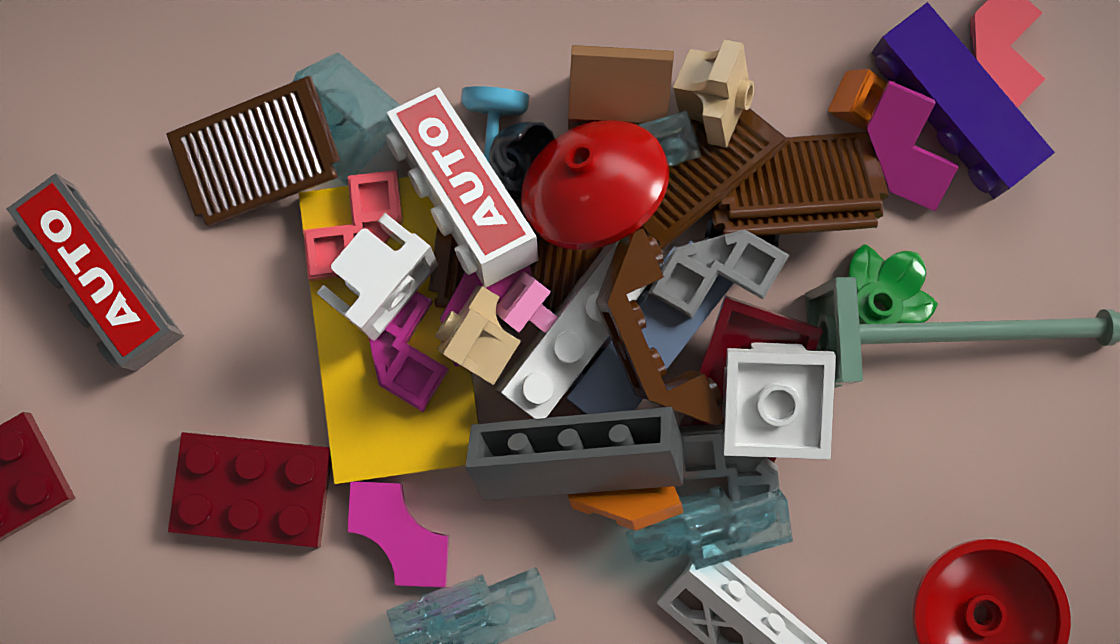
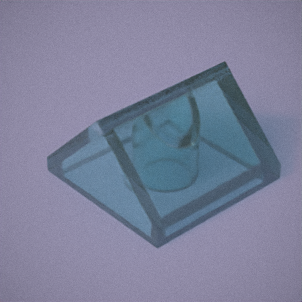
(353, 111)

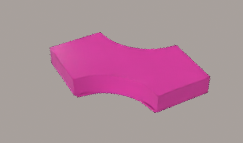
(415, 552)

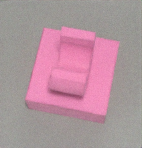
(524, 304)

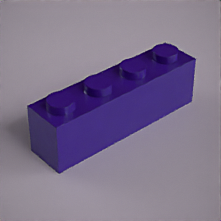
(970, 108)

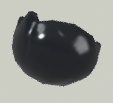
(515, 151)

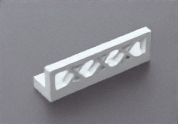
(733, 602)

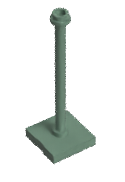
(835, 310)

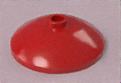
(595, 184)
(1013, 584)

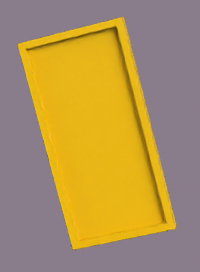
(368, 426)

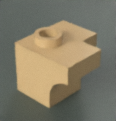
(715, 89)
(476, 337)

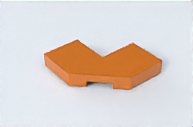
(631, 507)

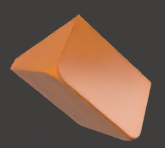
(857, 97)

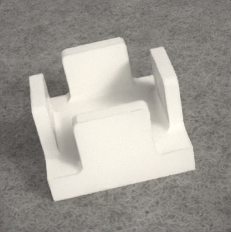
(380, 276)
(778, 401)

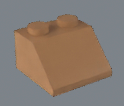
(618, 84)

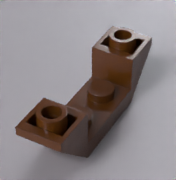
(631, 268)

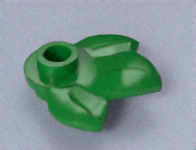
(892, 283)

